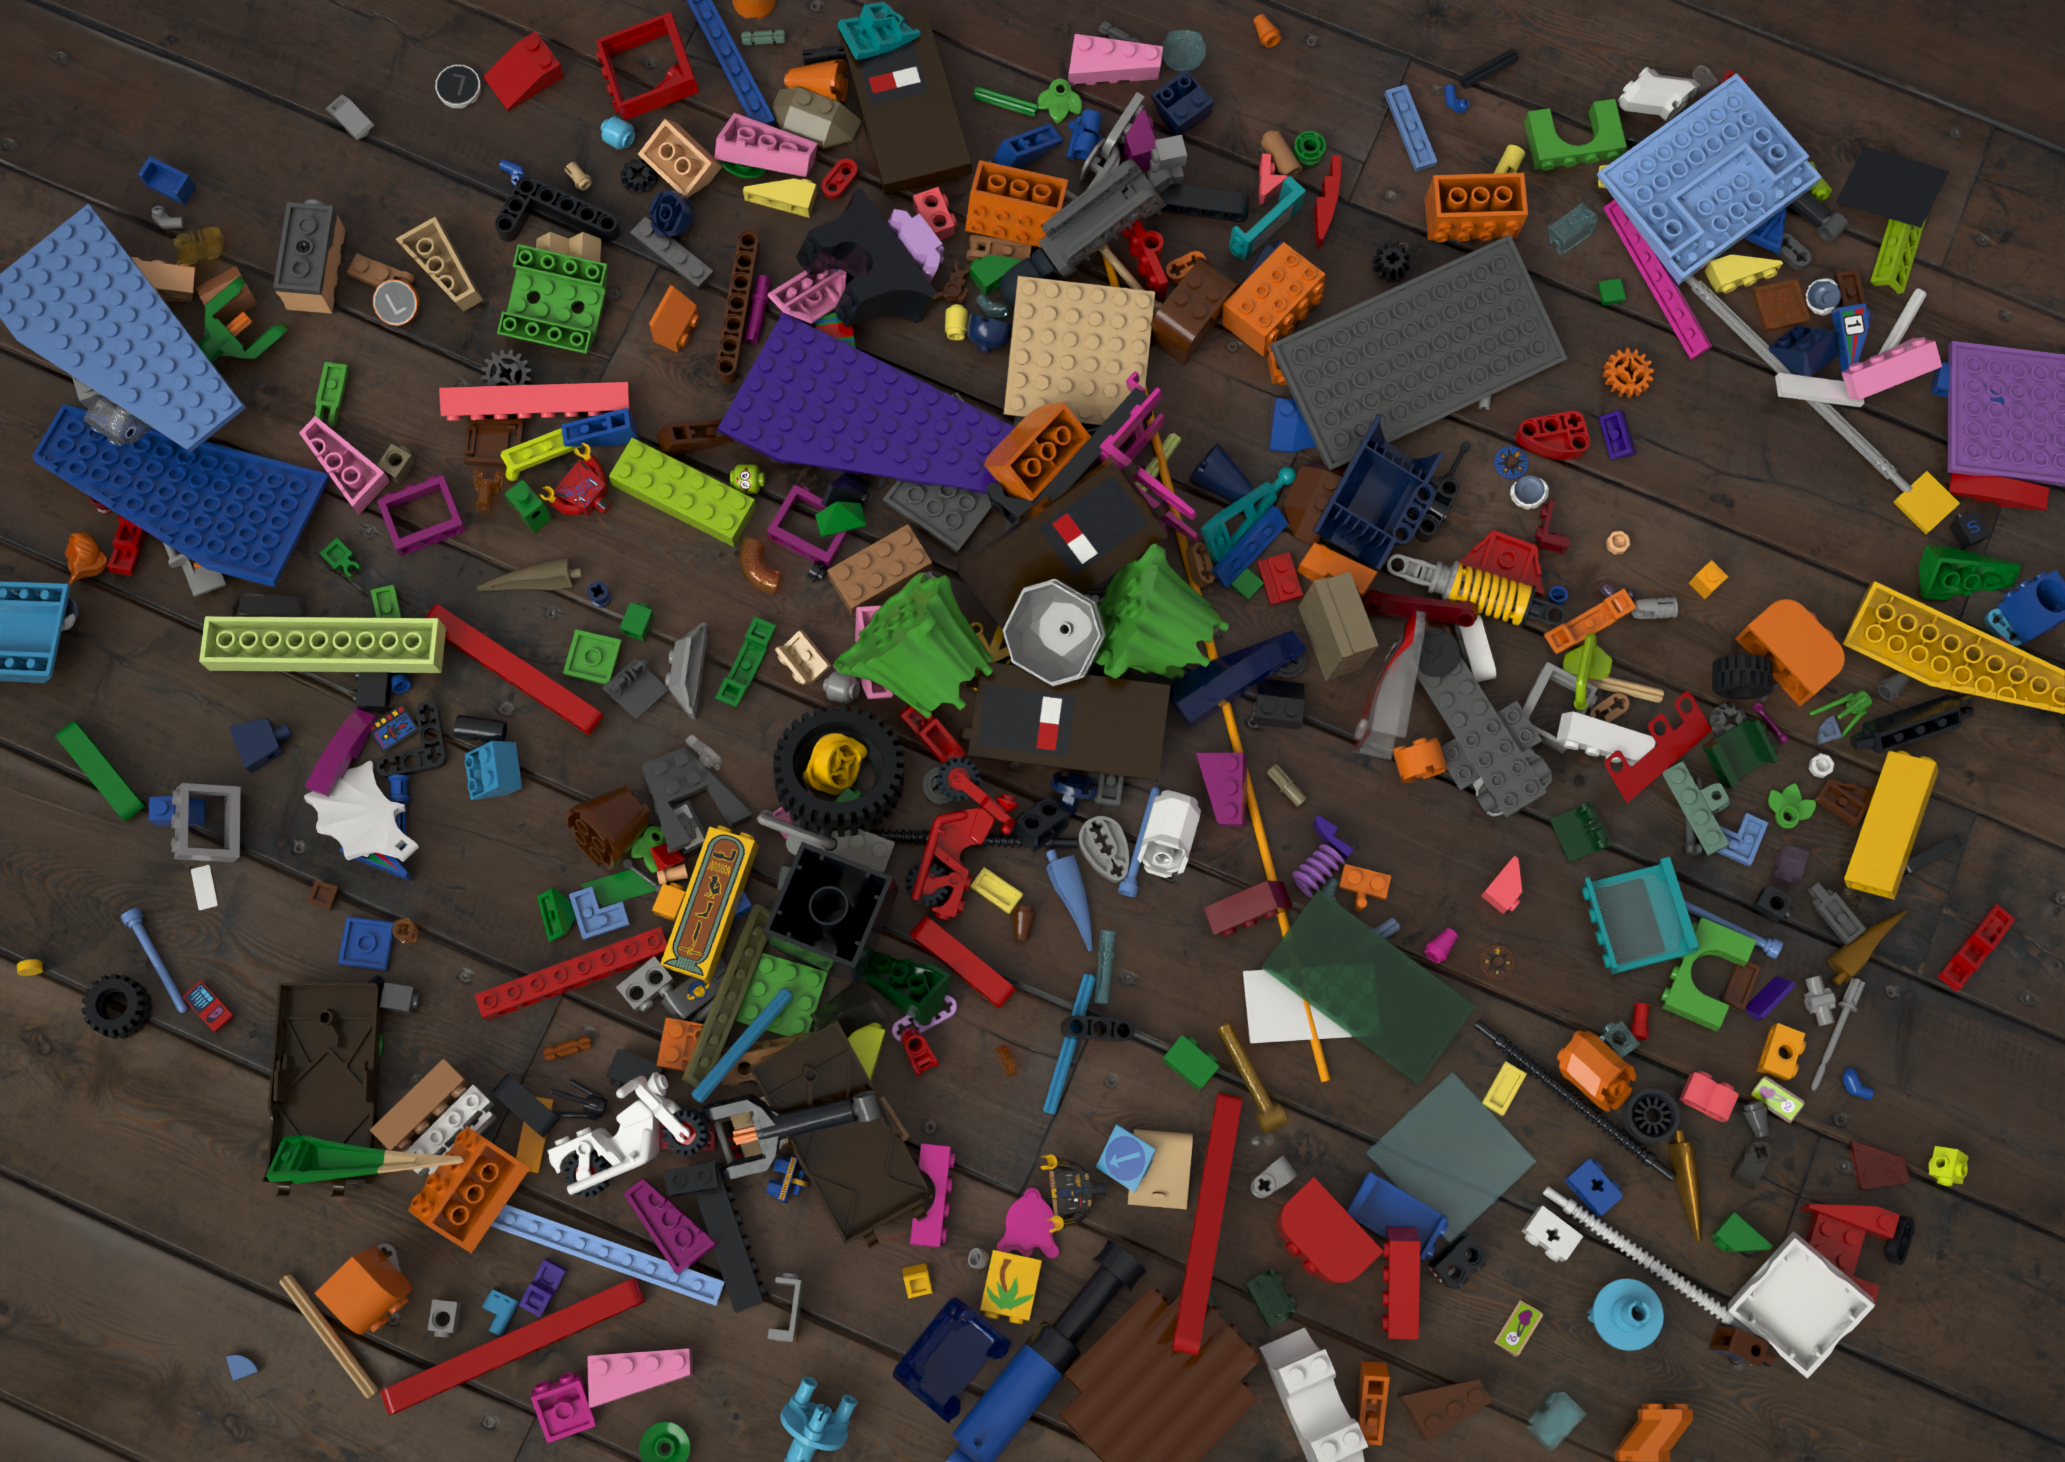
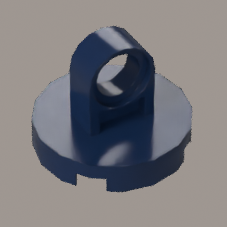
(1074, 788)

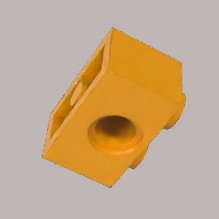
(1771, 1062)

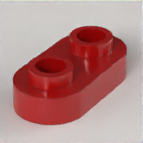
(837, 179)

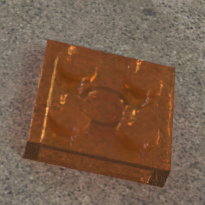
(1780, 305)

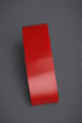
(1558, 443)

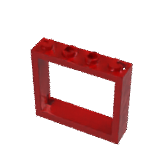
(636, 36)

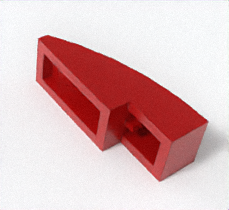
(931, 734)

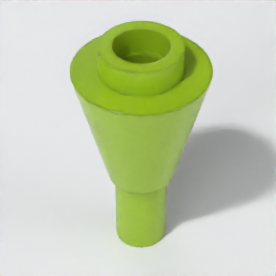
(1822, 189)

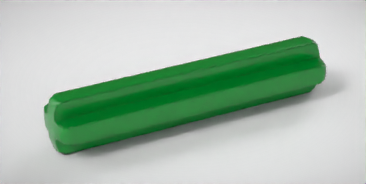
(1005, 101)

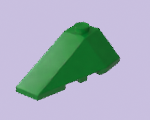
(1956, 572)

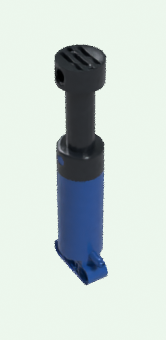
(1041, 1362)

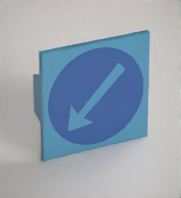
(1126, 1158)

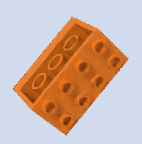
(469, 1195)

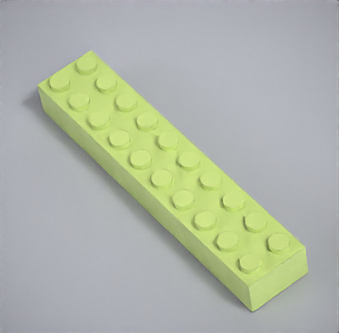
(323, 644)

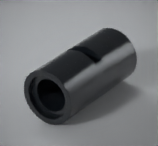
(476, 727)

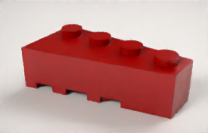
(1402, 1283)

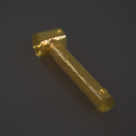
(1270, 1115)

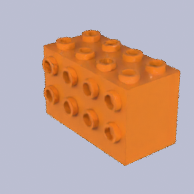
(1013, 202)
(1475, 206)
(1274, 299)

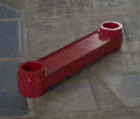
(1436, 610)

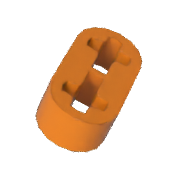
(1182, 263)

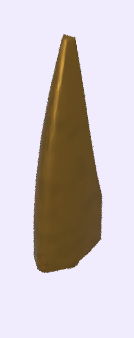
(1853, 956)
(1684, 1165)

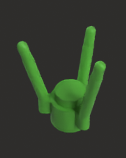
(1855, 704)

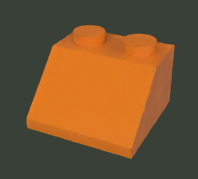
(674, 320)

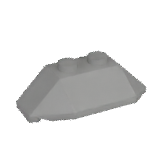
(687, 668)

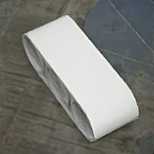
(1476, 650)

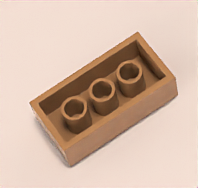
(879, 569)
(421, 1107)

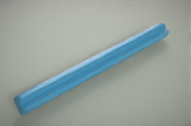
(742, 1045)
(1068, 1047)

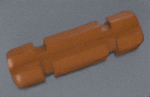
(567, 1048)

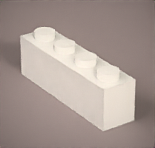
(1602, 738)

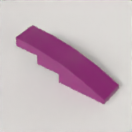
(339, 752)

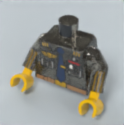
(1070, 1192)

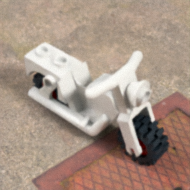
(636, 1139)

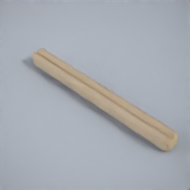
(329, 1336)

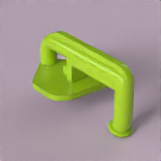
(1586, 663)

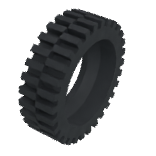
(795, 752)

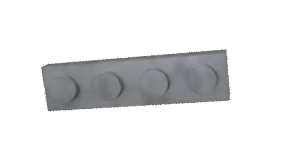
(672, 254)

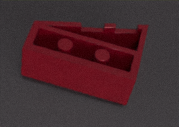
(1248, 907)

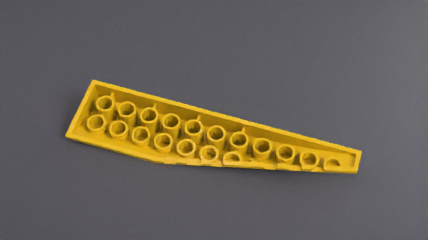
(1950, 653)

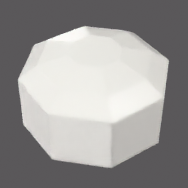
(1821, 765)

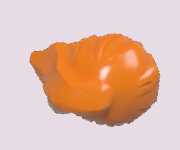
(84, 557)

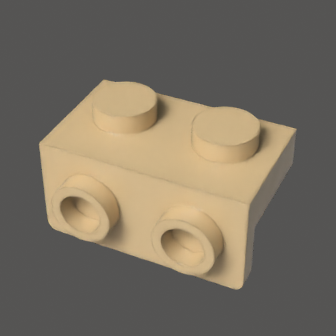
(803, 658)

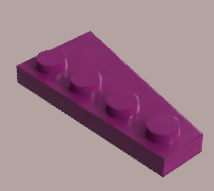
(672, 1230)

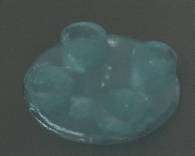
(1184, 50)

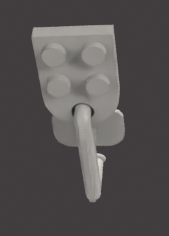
(1108, 147)
(863, 848)

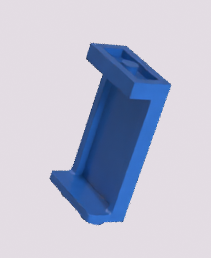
(1383, 1205)

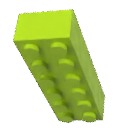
(682, 492)

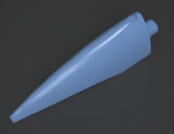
(1070, 887)

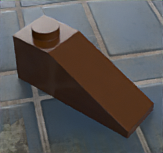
(691, 436)

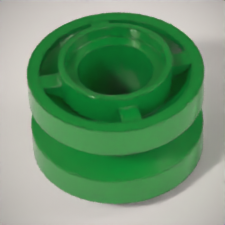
(1313, 140)

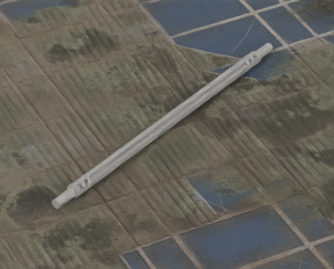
(1822, 408)

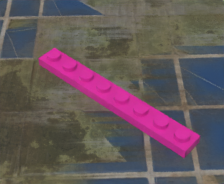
(1661, 284)

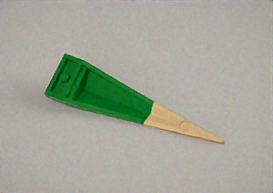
(316, 1159)

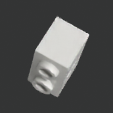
(1565, 1236)

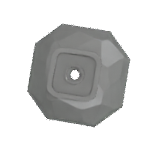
(1037, 634)

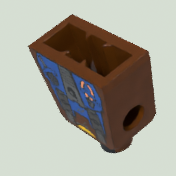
(1741, 1346)

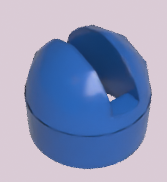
(1557, 593)
(400, 688)

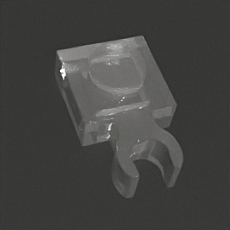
(708, 756)

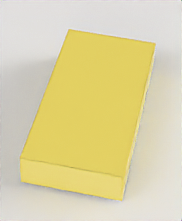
(996, 890)
(1504, 1088)

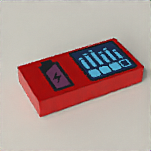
(208, 1006)

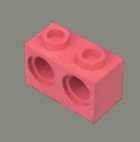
(935, 214)

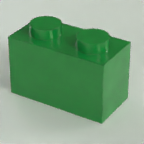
(1191, 1062)

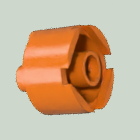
(1420, 760)

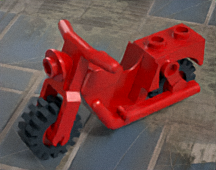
(952, 833)

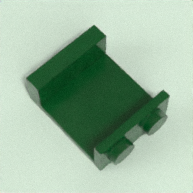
(1740, 751)

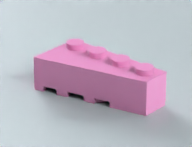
(1112, 60)
(1891, 367)
(349, 469)
(627, 1374)

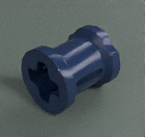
(596, 588)

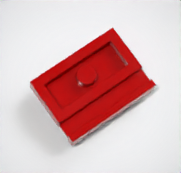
(1279, 579)

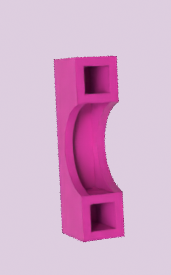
(935, 1163)

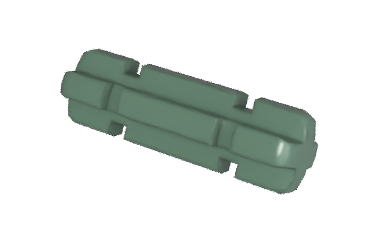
(763, 37)

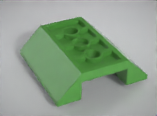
(561, 284)

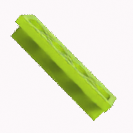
(1891, 253)

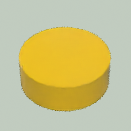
(29, 967)

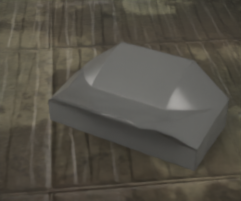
(1109, 789)

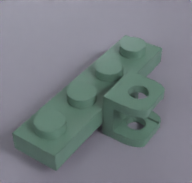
(1699, 806)

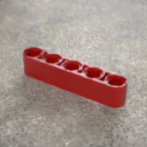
(962, 962)

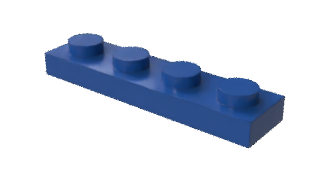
(1249, 547)

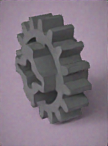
(516, 368)

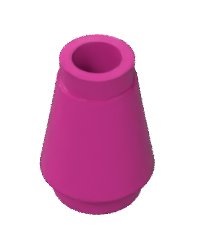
(1439, 948)

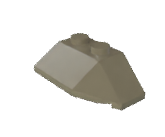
(814, 117)

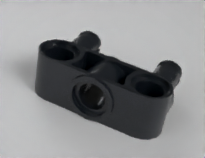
(1439, 508)

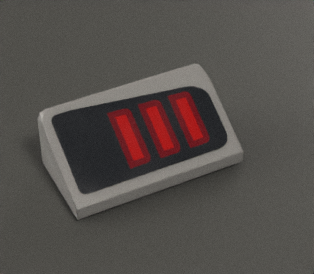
(725, 1134)

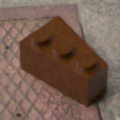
(1444, 1406)

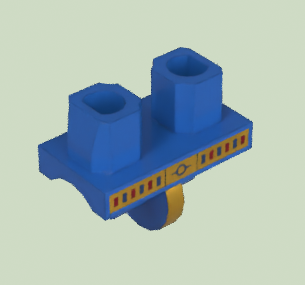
(789, 1168)

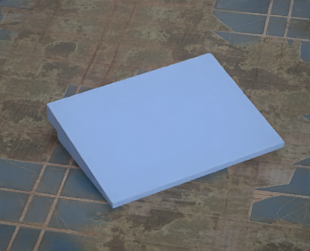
(1709, 178)

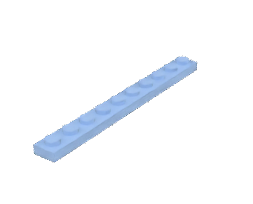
(608, 1254)

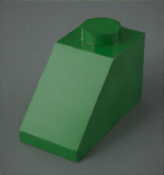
(989, 270)
(1737, 1236)

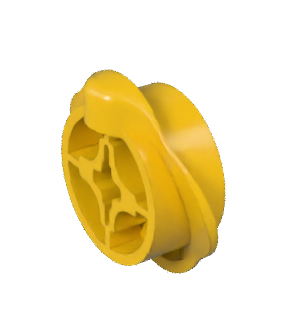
(834, 763)

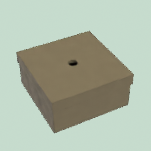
(1337, 625)

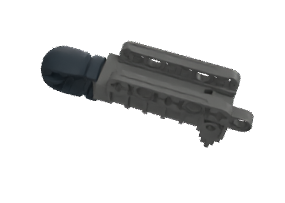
(1091, 223)

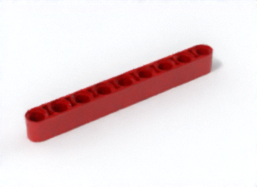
(517, 672)

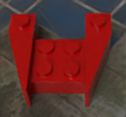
(1840, 1232)

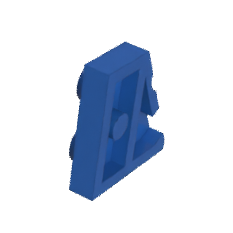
(1770, 233)

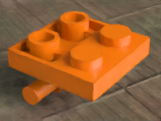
(677, 1044)

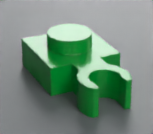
(339, 556)

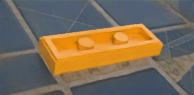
(531, 1144)

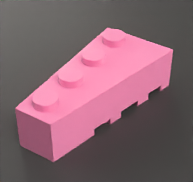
(764, 147)

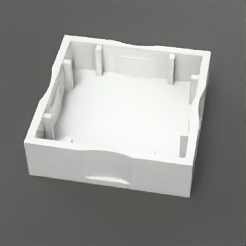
(1800, 1304)

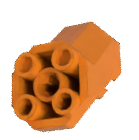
(1596, 1070)
(1654, 1433)

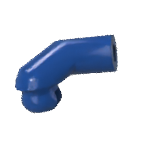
(516, 171)

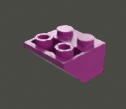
(1140, 141)

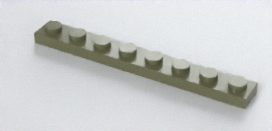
(728, 997)

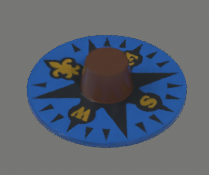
(1511, 462)

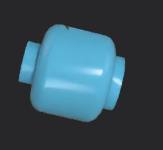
(617, 132)

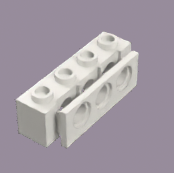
(443, 1132)

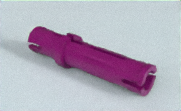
(757, 312)

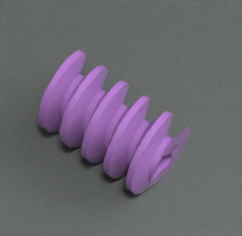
(1316, 868)

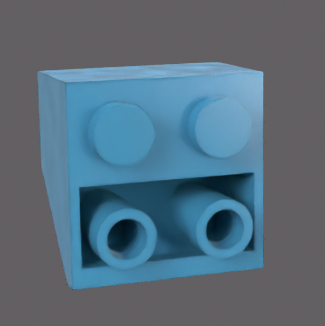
(493, 770)

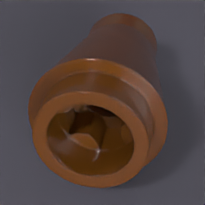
(1022, 920)

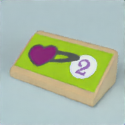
(1518, 1328)

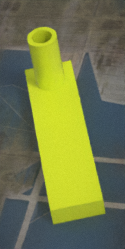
(533, 453)

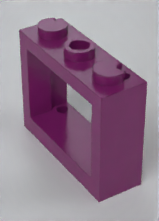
(429, 535)
(795, 543)

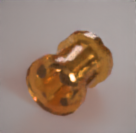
(398, 933)

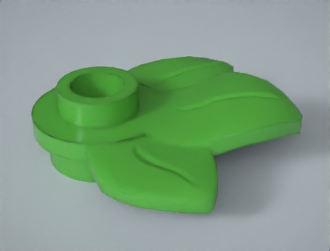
(1060, 103)
(1790, 803)
(642, 846)

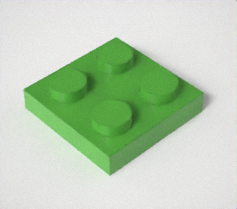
(592, 657)

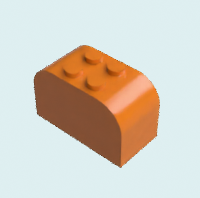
(1036, 450)
(1795, 644)
(365, 1291)

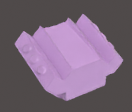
(918, 241)

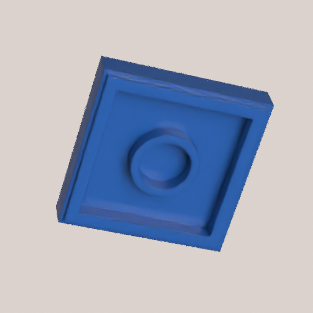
(366, 944)

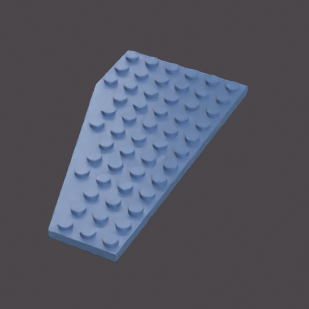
(105, 324)

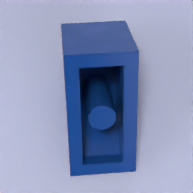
(162, 809)

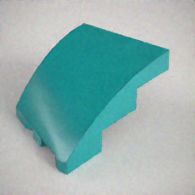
(876, 31)

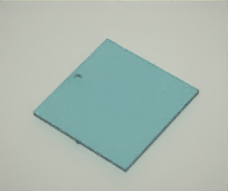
(1451, 1155)

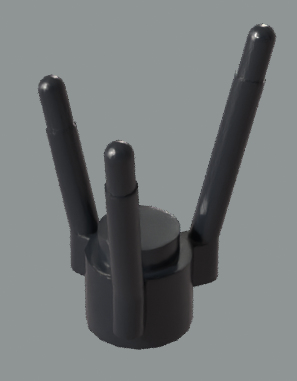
(593, 1105)

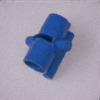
(1084, 134)

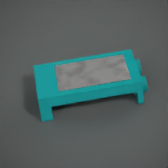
(1290, 200)

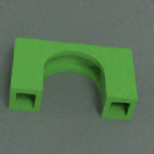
(1551, 152)
(1683, 996)

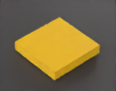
(1926, 502)

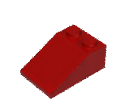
(524, 71)

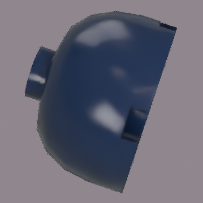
(671, 213)
(988, 333)

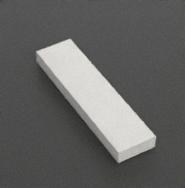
(1814, 389)

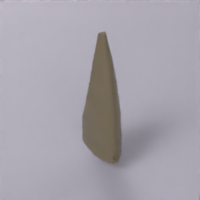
(541, 576)

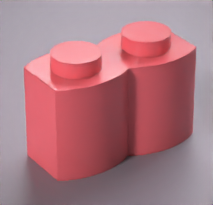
(1708, 1096)

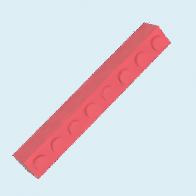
(532, 399)

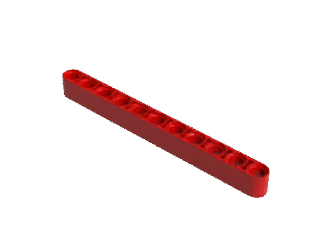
(1207, 1224)
(512, 1346)

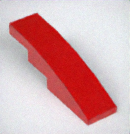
(1325, 205)
(2000, 490)
(127, 547)
(1976, 947)

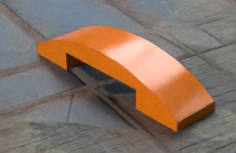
(1593, 620)

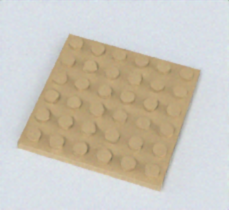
(1076, 347)

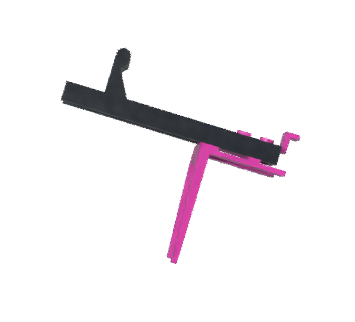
(1109, 440)

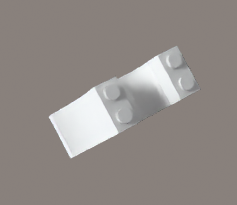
(1311, 1400)

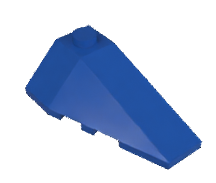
(1288, 428)

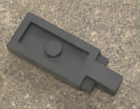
(1836, 913)

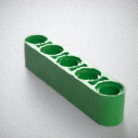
(100, 770)

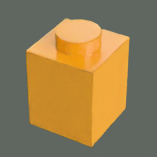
(1708, 579)
(669, 901)

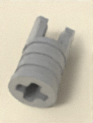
(1656, 608)

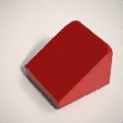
(665, 860)

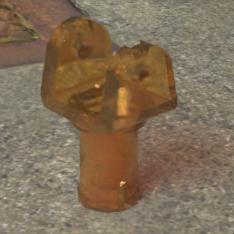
(486, 487)

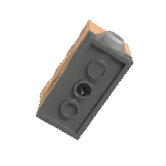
(309, 256)

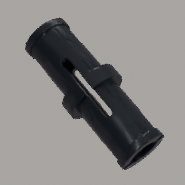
(823, 54)

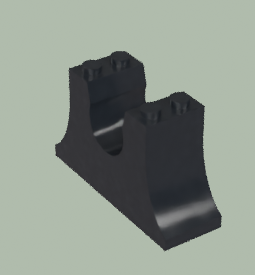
(883, 271)

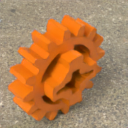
(1621, 379)

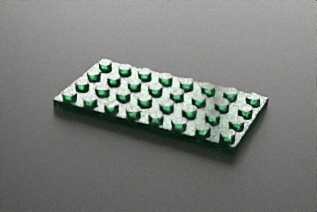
(1368, 987)

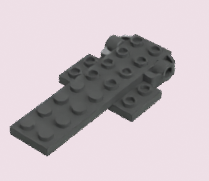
(1488, 746)

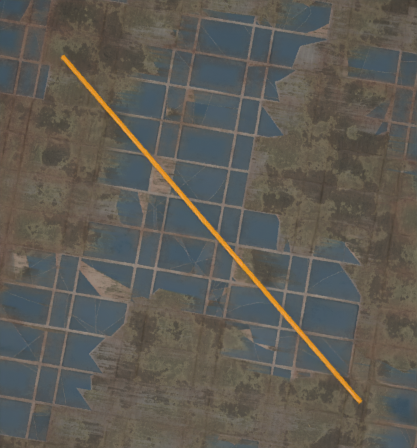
(1230, 722)

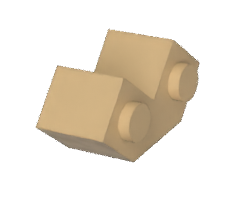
(579, 246)

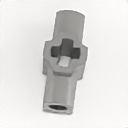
(1819, 1000)

